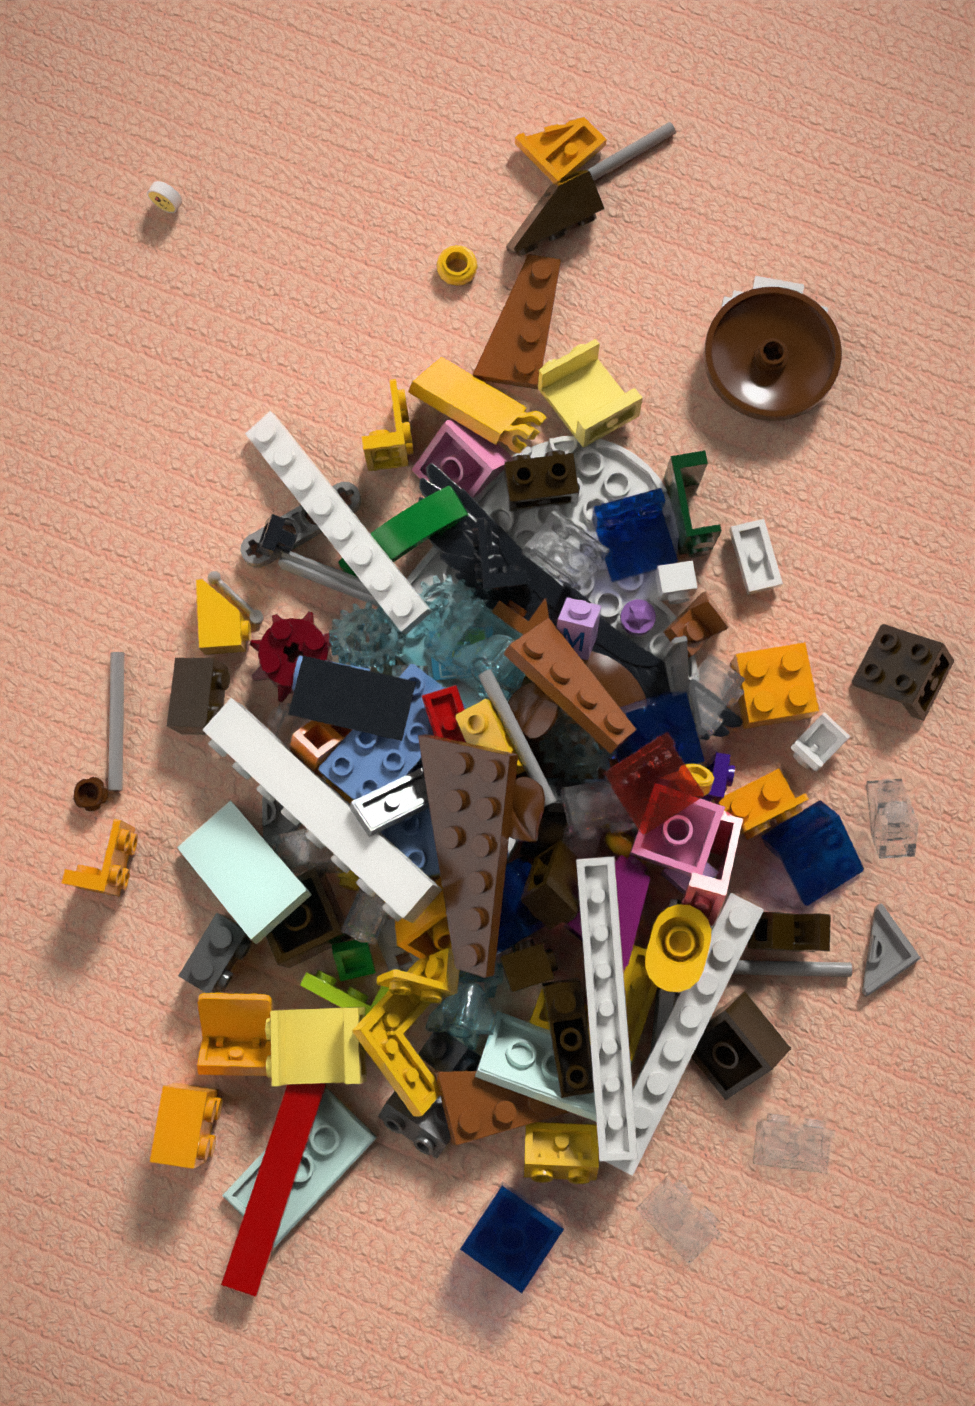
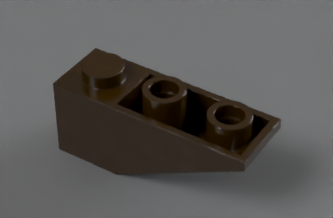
(562, 205)
(569, 1036)

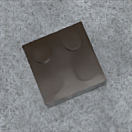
(311, 926)

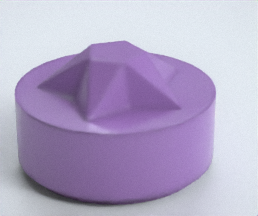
(637, 617)

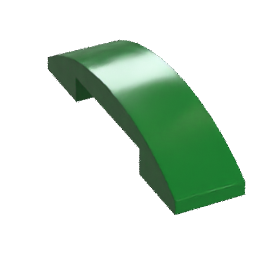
(417, 524)

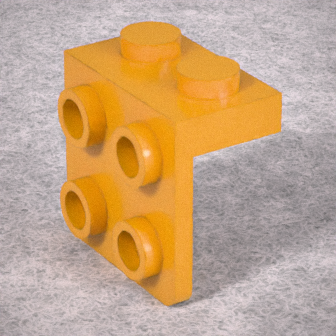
(233, 1034)

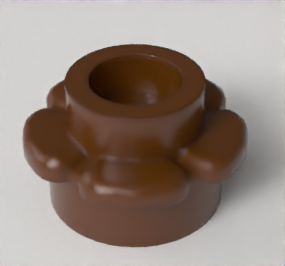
(81, 794)

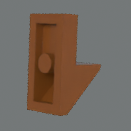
(514, 614)
(698, 623)

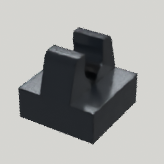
(275, 537)

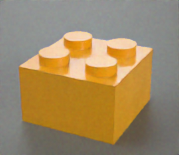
(775, 685)
(185, 1125)

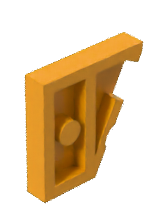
(562, 148)

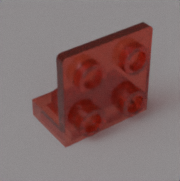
(653, 784)

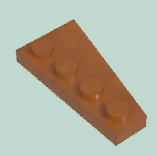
(522, 330)
(566, 679)
(484, 1109)

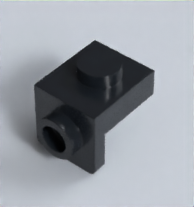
(448, 1054)

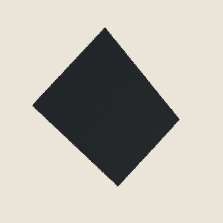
(352, 698)

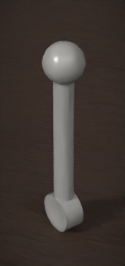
(255, 616)

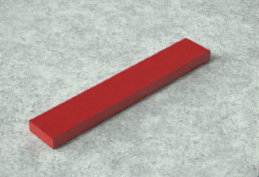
(273, 1187)

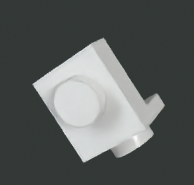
(819, 743)

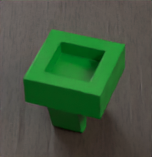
(353, 959)

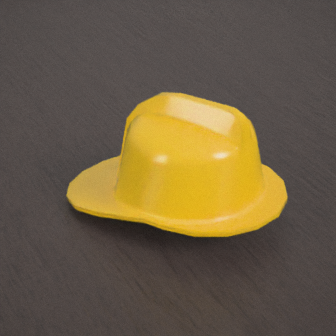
(678, 948)

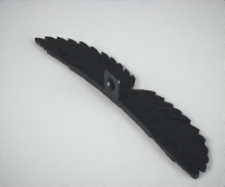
(460, 555)

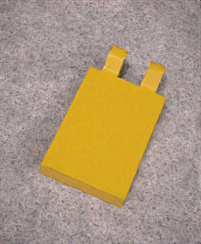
(476, 405)

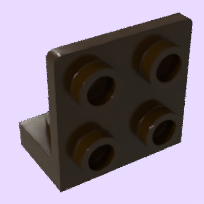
(904, 669)

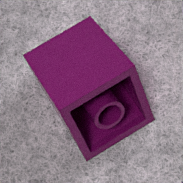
(631, 893)

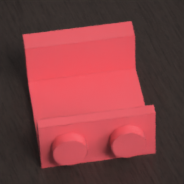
(709, 893)

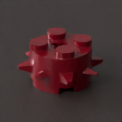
(282, 640)

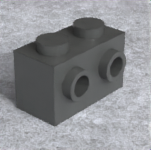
(216, 955)

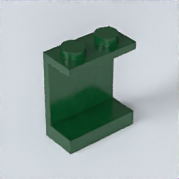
(682, 472)

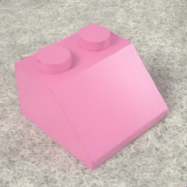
(463, 457)
(682, 840)

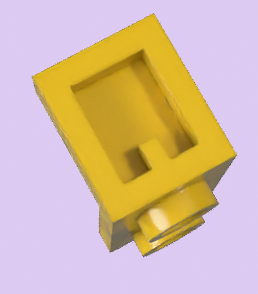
(440, 981)

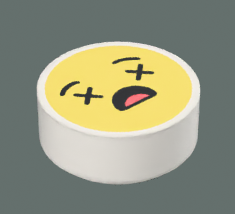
(164, 196)

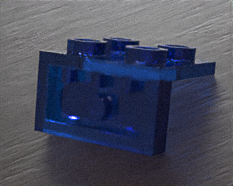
(634, 534)
(814, 851)

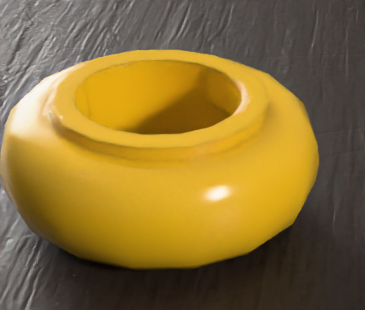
(450, 254)
(620, 843)

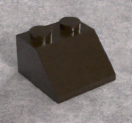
(738, 1046)

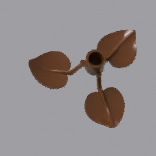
(536, 717)

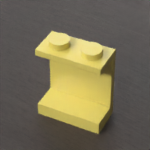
(587, 394)
(315, 1046)

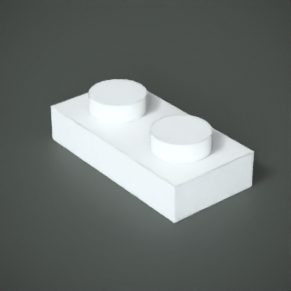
(755, 556)

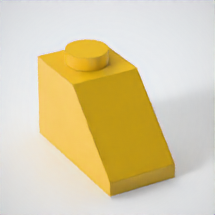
(219, 623)

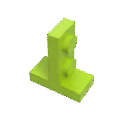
(323, 985)

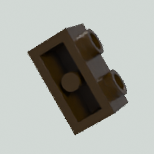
(541, 480)
(196, 693)
(553, 886)
(528, 965)

